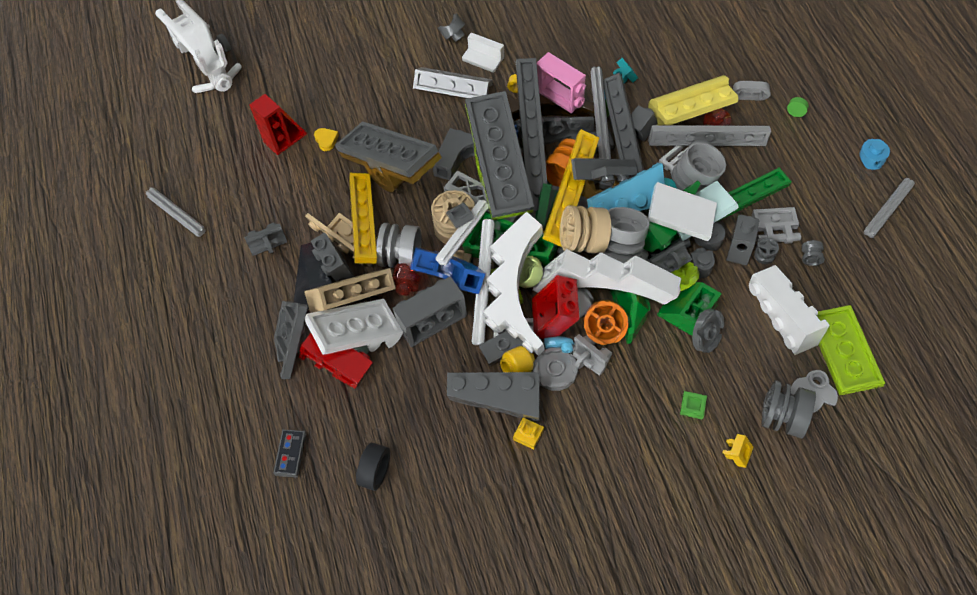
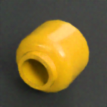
(517, 360)

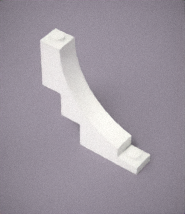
(606, 272)

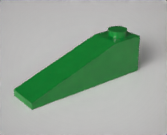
(658, 235)

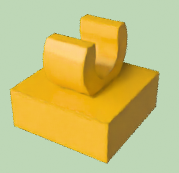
(528, 433)
(740, 450)

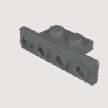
(603, 169)

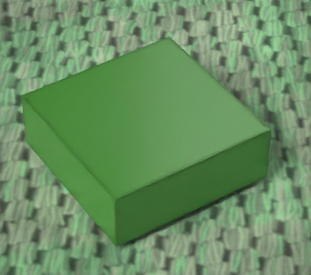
(693, 405)

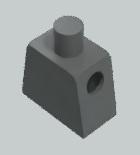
(743, 233)

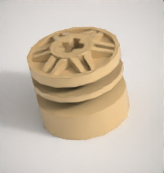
(444, 202)
(585, 229)

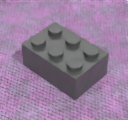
(430, 311)

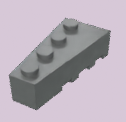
(498, 391)

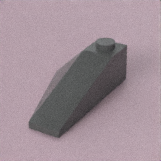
(560, 128)

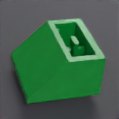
(689, 305)

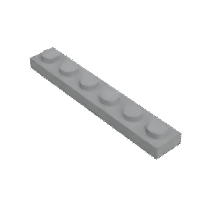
(714, 135)

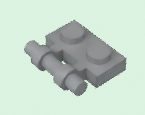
(778, 219)

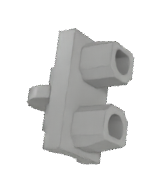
(588, 355)

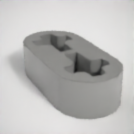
(752, 90)

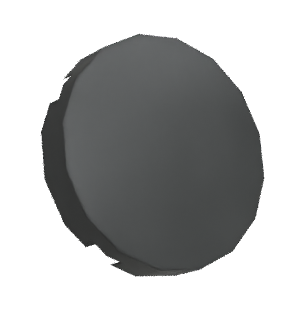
(707, 330)

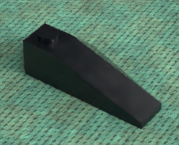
(309, 275)

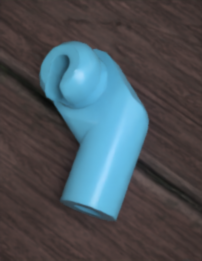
(557, 342)

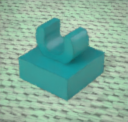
(626, 71)

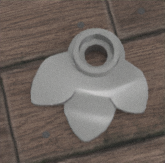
(824, 392)

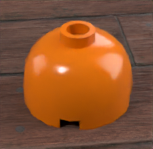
(605, 322)

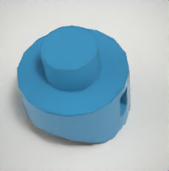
(874, 151)

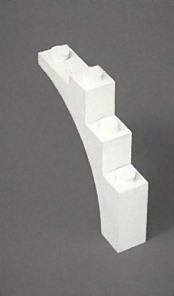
(510, 255)

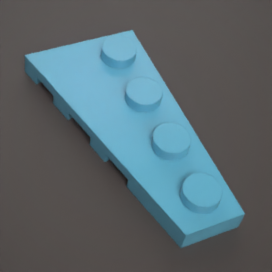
(632, 192)

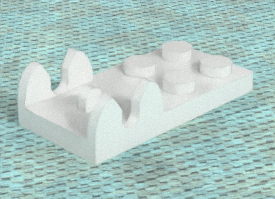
(354, 327)

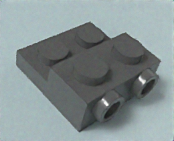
(331, 257)

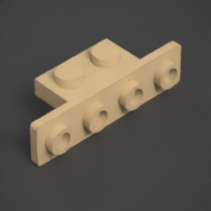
(338, 230)

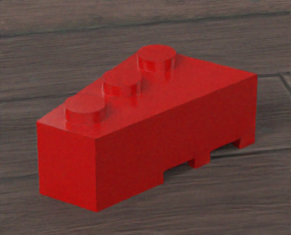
(275, 125)
(345, 365)

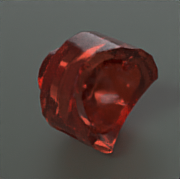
(717, 118)
(405, 279)

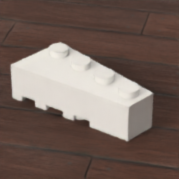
(787, 310)

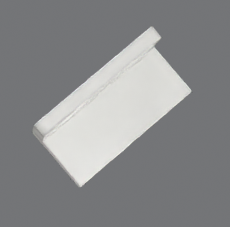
(483, 52)

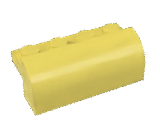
(693, 101)

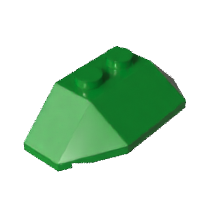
(635, 308)

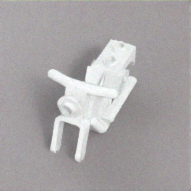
(193, 35)

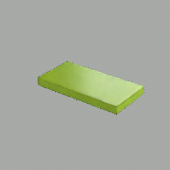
(848, 352)

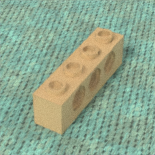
(349, 290)

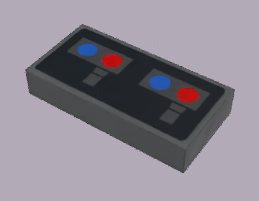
(289, 453)

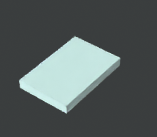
(717, 194)

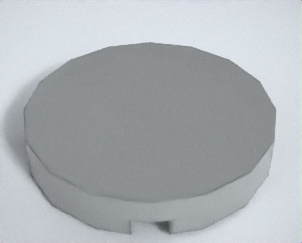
(556, 369)

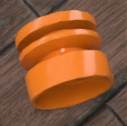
(558, 161)

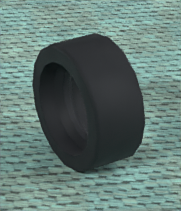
(373, 466)

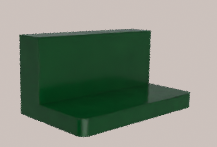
(545, 204)

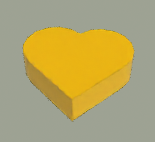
(326, 138)

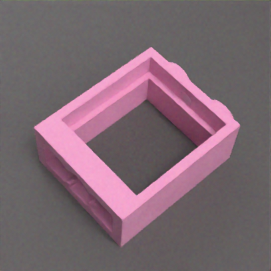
(552, 67)

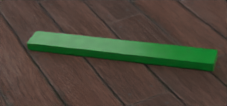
(755, 191)

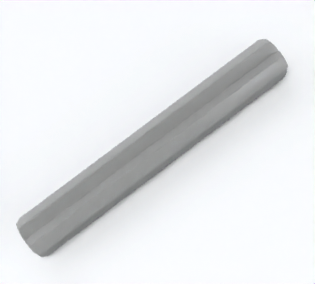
(889, 207)
(176, 212)

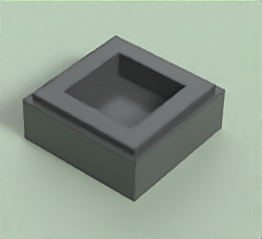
(460, 215)

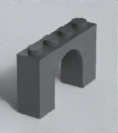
(454, 150)

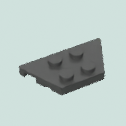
(288, 333)

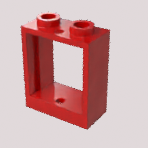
(544, 303)

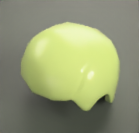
(531, 272)

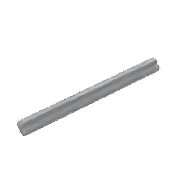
(600, 113)

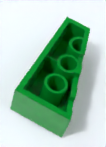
(542, 249)

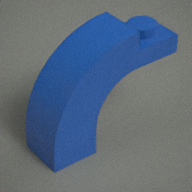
(465, 275)

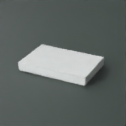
(682, 211)

